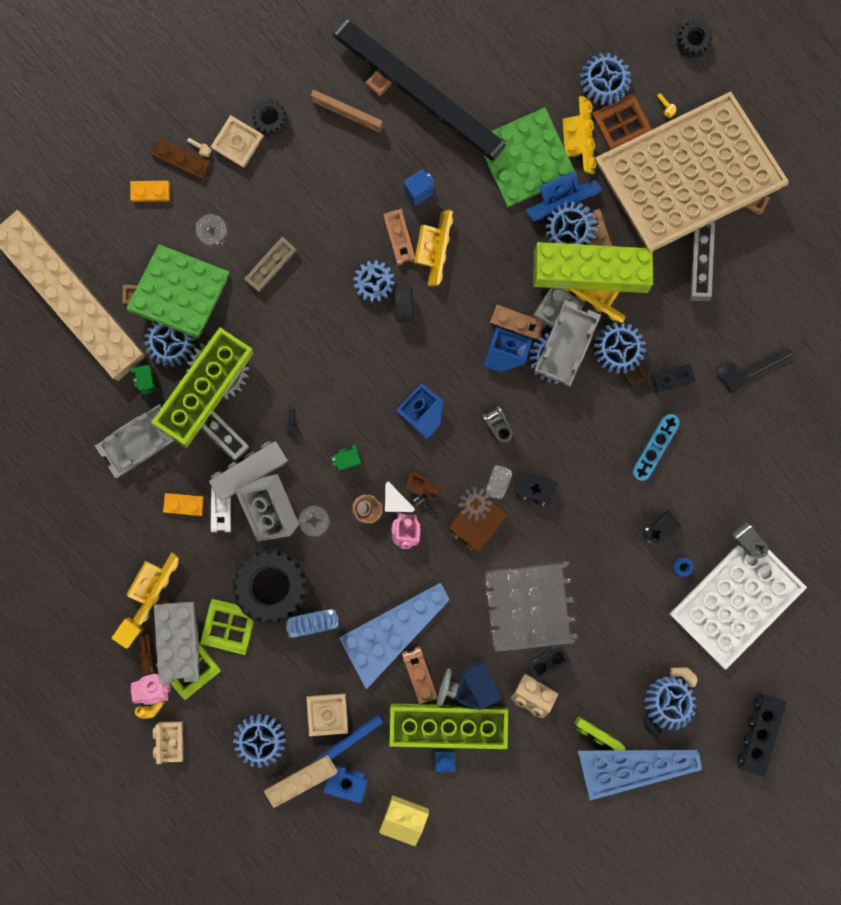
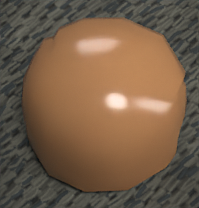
(366, 509)

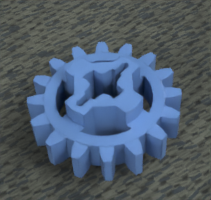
(382, 279)

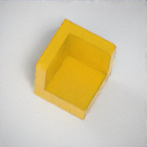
(127, 632)

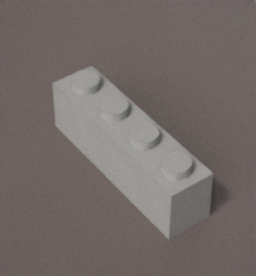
(702, 263)
(225, 437)
(252, 468)

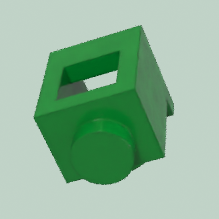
(144, 379)
(346, 458)

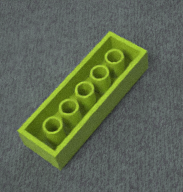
(593, 267)
(202, 387)
(448, 726)

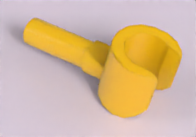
(670, 109)

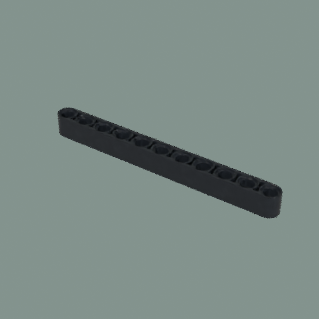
(419, 89)

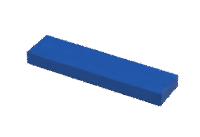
(353, 737)

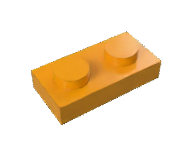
(149, 191)
(183, 504)

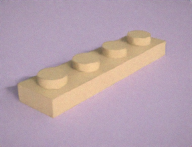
(300, 781)

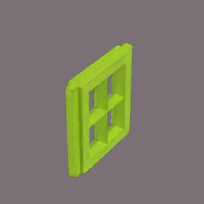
(224, 643)
(204, 677)

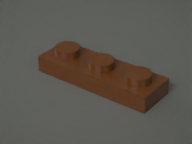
(180, 158)

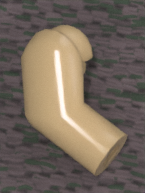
(686, 674)

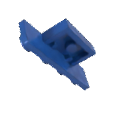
(560, 191)

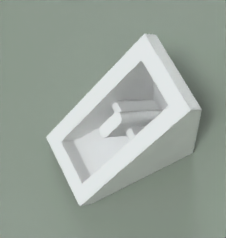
(395, 501)

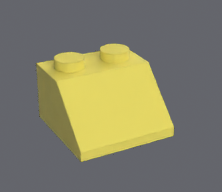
(404, 821)

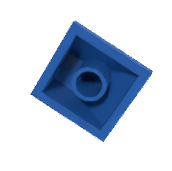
(507, 350)
(422, 410)

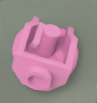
(405, 530)
(149, 690)

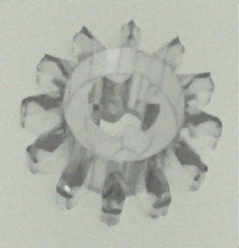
(498, 482)
(470, 499)

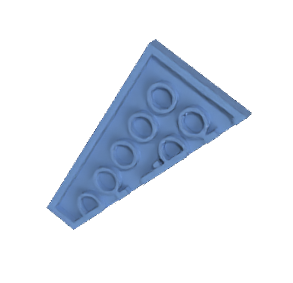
(384, 637)
(624, 770)

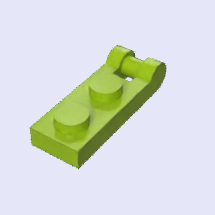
(600, 736)

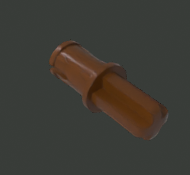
(146, 654)

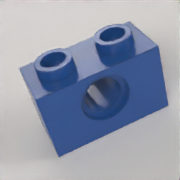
(419, 187)
(354, 792)

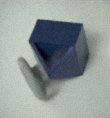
(474, 687)

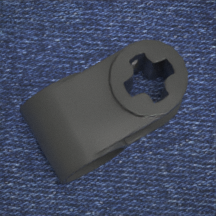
(497, 424)
(747, 539)

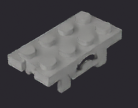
(567, 343)
(133, 443)
(176, 642)

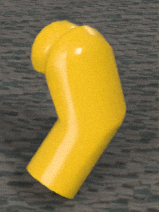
(148, 711)

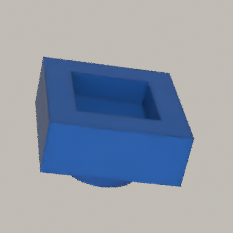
(445, 761)

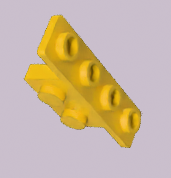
(578, 135)
(432, 247)
(600, 302)
(149, 584)

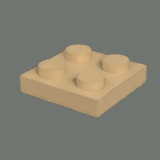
(237, 141)
(327, 714)

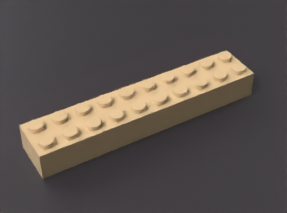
(69, 296)

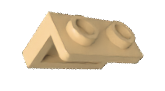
(534, 696)
(168, 742)

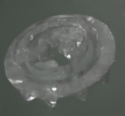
(214, 221)
(320, 527)

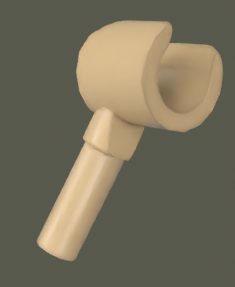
(204, 149)

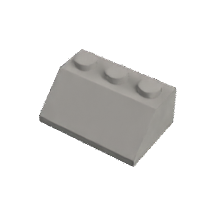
(267, 508)

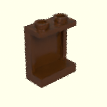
(477, 532)

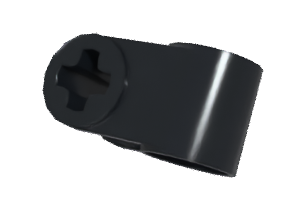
(664, 526)

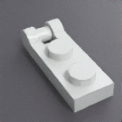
(220, 510)

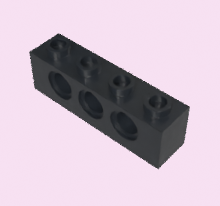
(759, 764)

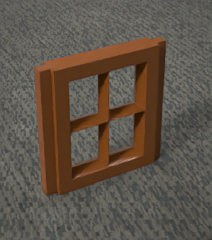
(615, 108)

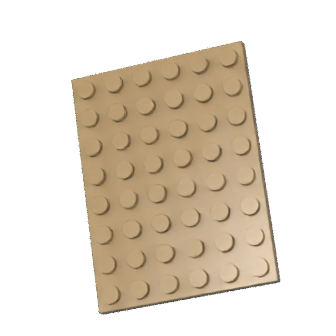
(691, 171)

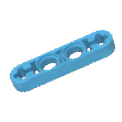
(658, 449)

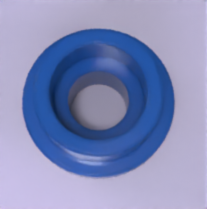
(689, 567)

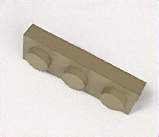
(270, 264)

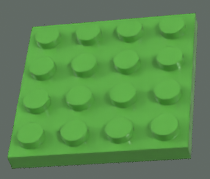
(530, 157)
(178, 291)

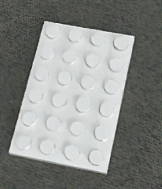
(737, 603)

